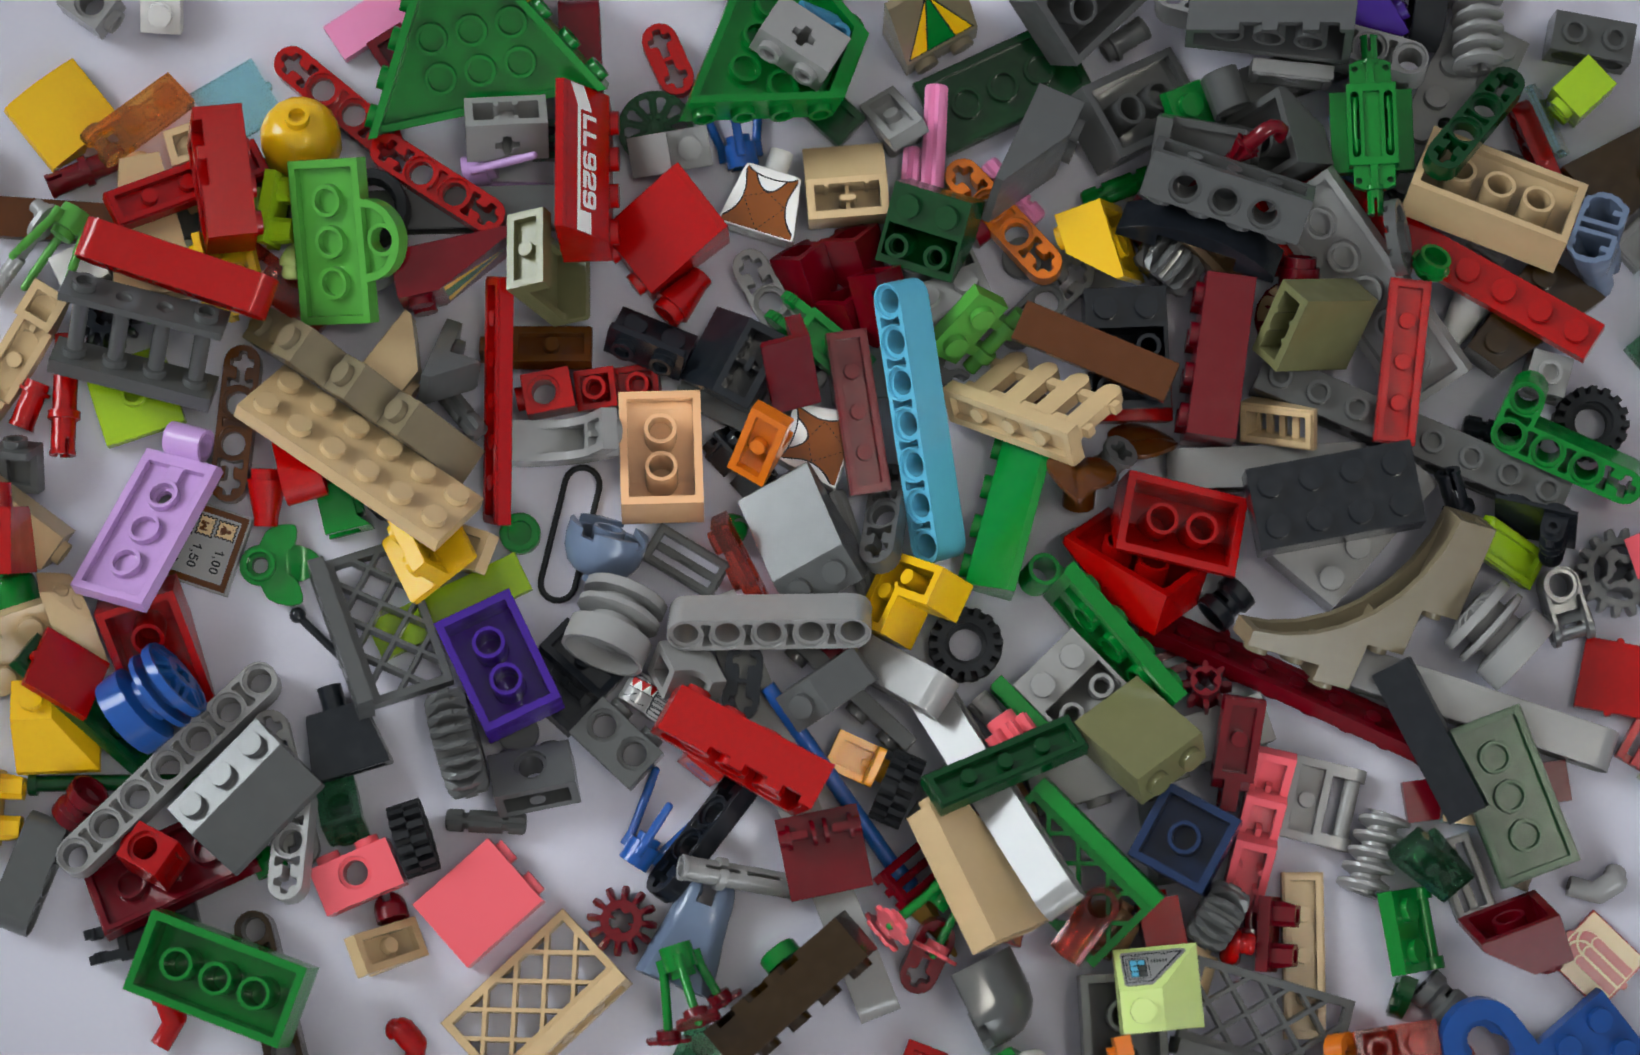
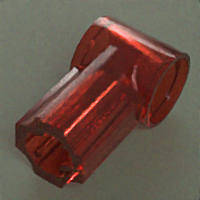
(1086, 926)

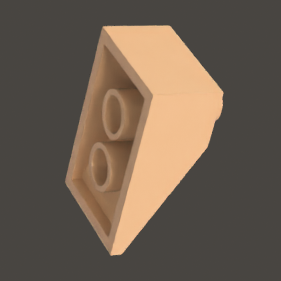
(661, 457)

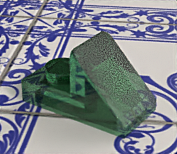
(1431, 862)

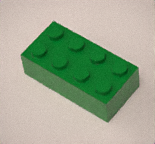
(220, 978)

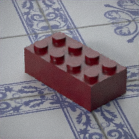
(1217, 360)

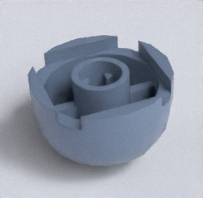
(603, 546)

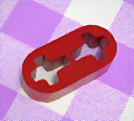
(676, 57)

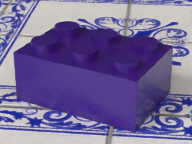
(499, 666)

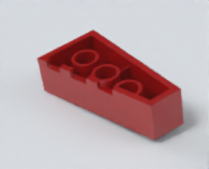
(742, 749)

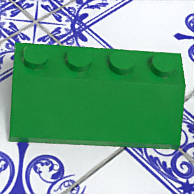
(1006, 520)

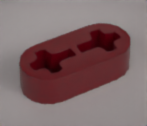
(915, 954)

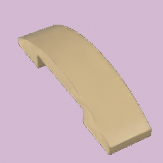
(28, 339)

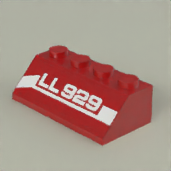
(585, 173)

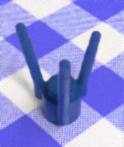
(739, 147)
(642, 848)

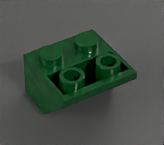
(929, 229)

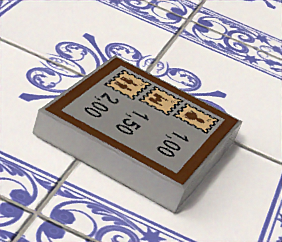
(213, 550)

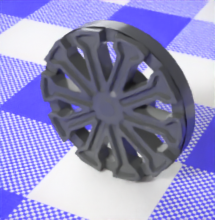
(1398, 237)

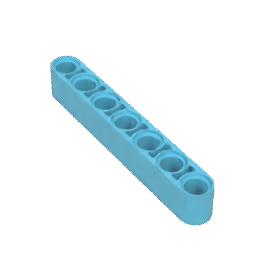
(919, 420)

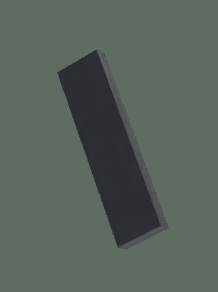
(1430, 740)

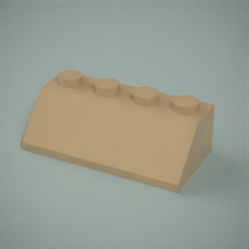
(1500, 205)

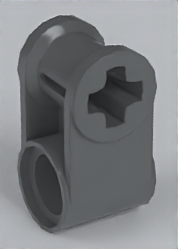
(1565, 609)

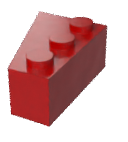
(223, 179)

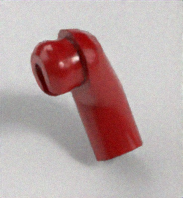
(1240, 944)
(171, 1026)
(406, 1035)

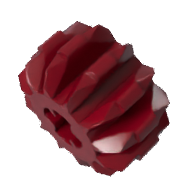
(616, 933)

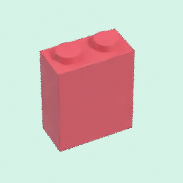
(480, 901)

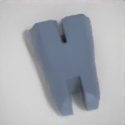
(1597, 238)
(694, 922)

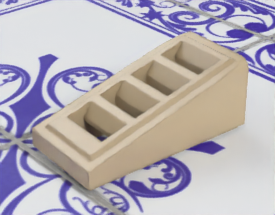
(1251, 423)

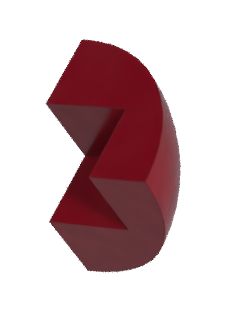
(820, 270)

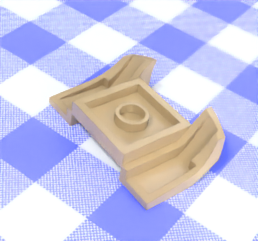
(56, 608)

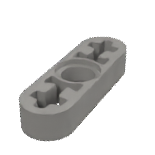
(304, 856)

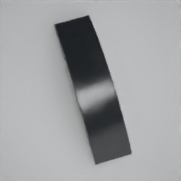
(1252, 251)

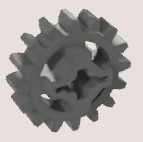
(1609, 561)

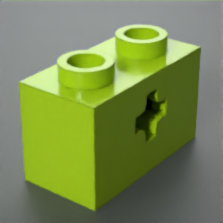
(1580, 92)

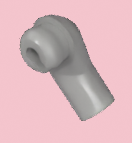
(1601, 889)

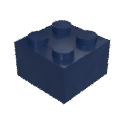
(1185, 839)

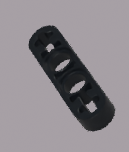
(702, 832)

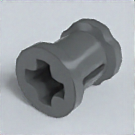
(1119, 453)

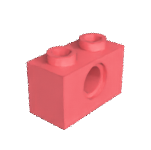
(383, 875)

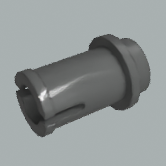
(1124, 39)

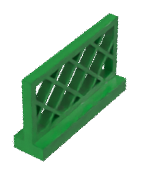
(1103, 853)

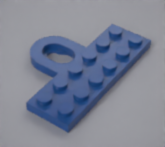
(1586, 1029)

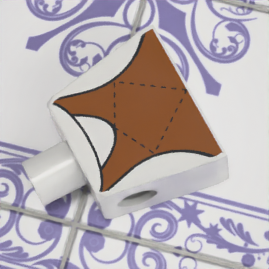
(765, 201)
(817, 441)

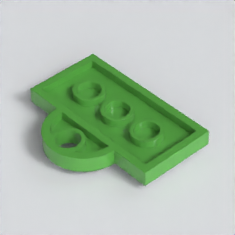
(340, 241)

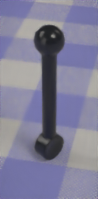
(298, 615)

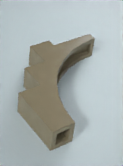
(365, 392)
(1428, 584)

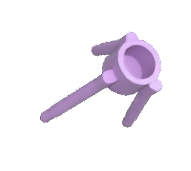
(484, 172)

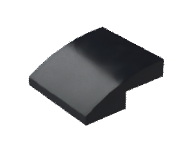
(575, 680)

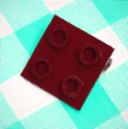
(823, 852)

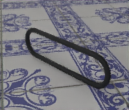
(569, 473)

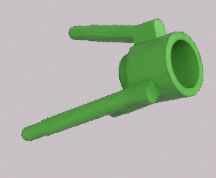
(67, 224)

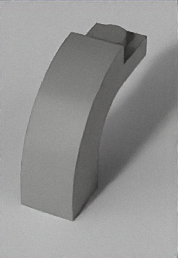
(568, 440)

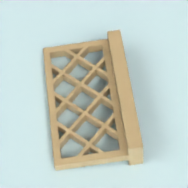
(568, 1021)

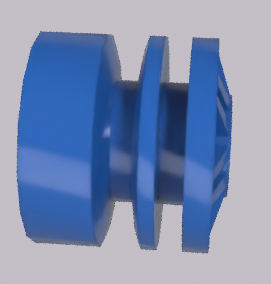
(150, 698)

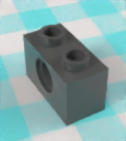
(552, 788)

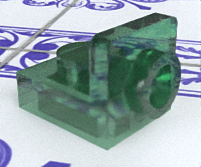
(341, 812)

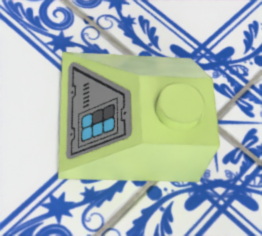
(1158, 988)

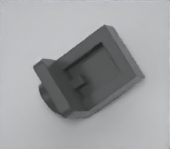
(23, 463)

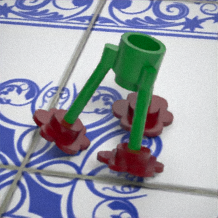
(680, 962)

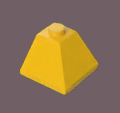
(1090, 236)
(46, 738)

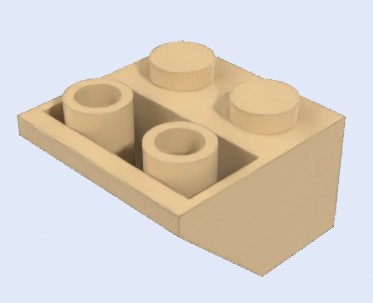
(845, 185)

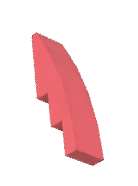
(1262, 818)

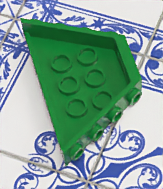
(471, 52)
(744, 87)

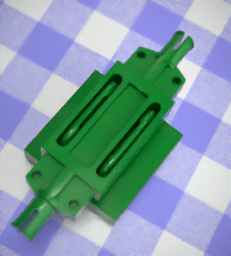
(1372, 127)

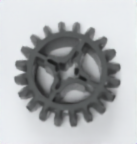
(457, 743)

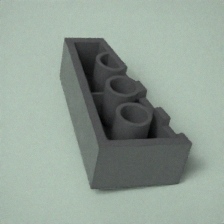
(1274, 28)

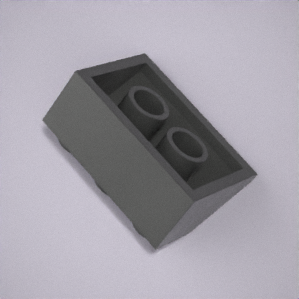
(246, 797)

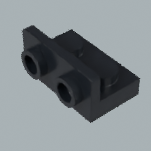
(650, 343)

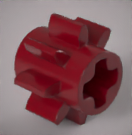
(1205, 676)

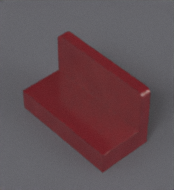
(791, 367)

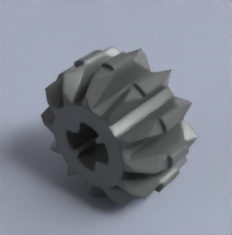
(1169, 265)
(1218, 916)

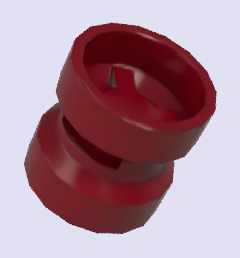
(82, 798)

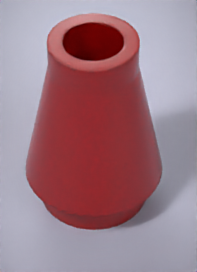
(680, 299)
(265, 496)

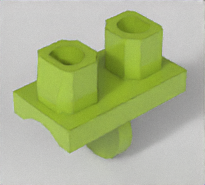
(273, 203)

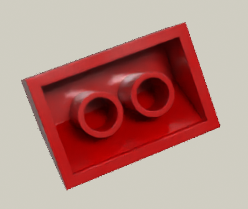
(1178, 523)

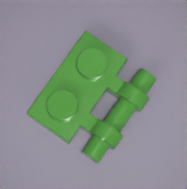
(968, 321)

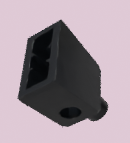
(341, 742)

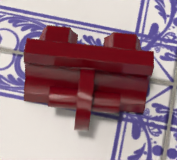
(1272, 915)

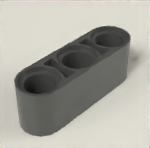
(30, 873)

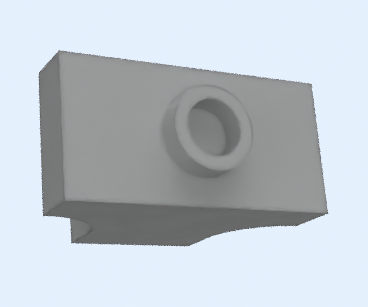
(677, 667)

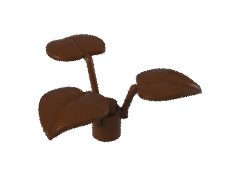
(1094, 473)

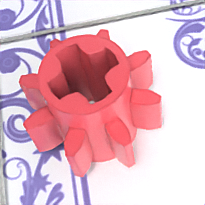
(1008, 726)

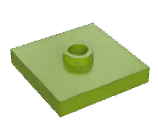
(131, 416)

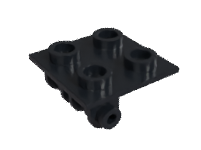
(1549, 524)

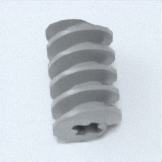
(1476, 36)
(1372, 853)

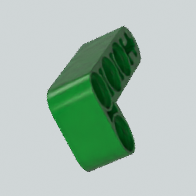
(1572, 445)

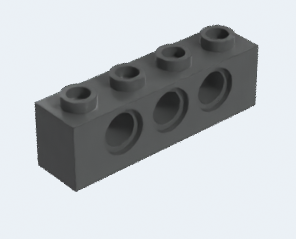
(1214, 172)

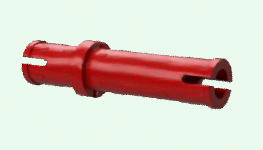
(63, 414)

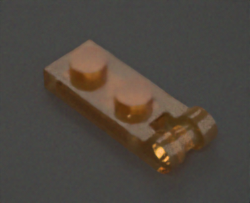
(138, 120)

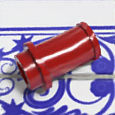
(29, 404)

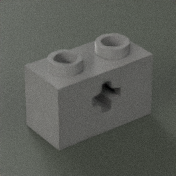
(799, 43)
(505, 127)

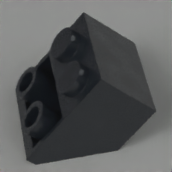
(730, 360)

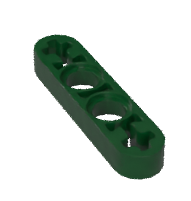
(1470, 121)

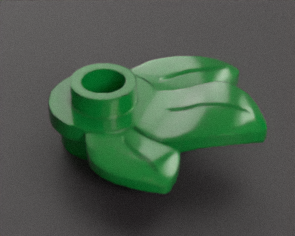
(285, 565)

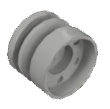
(614, 624)
(1499, 634)

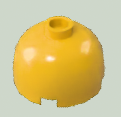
(299, 131)

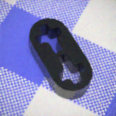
(753, 681)

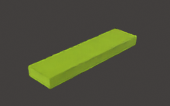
(457, 596)

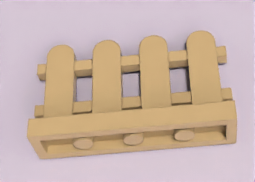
(1020, 421)

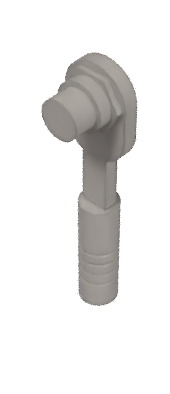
(11, 267)

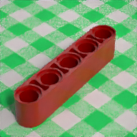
(176, 268)

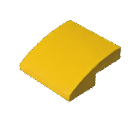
(56, 113)

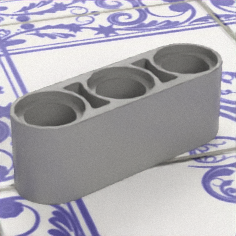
(908, 678)

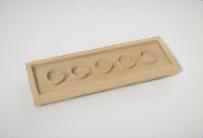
(358, 457)

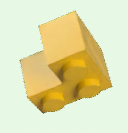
(911, 593)

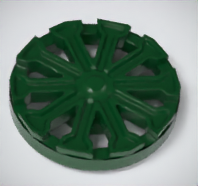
(652, 122)

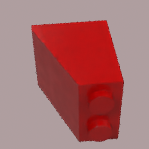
(668, 233)

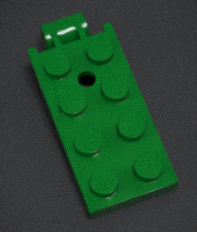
(1103, 626)

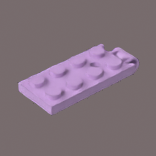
(145, 536)

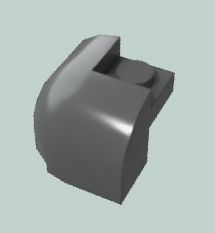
(995, 997)

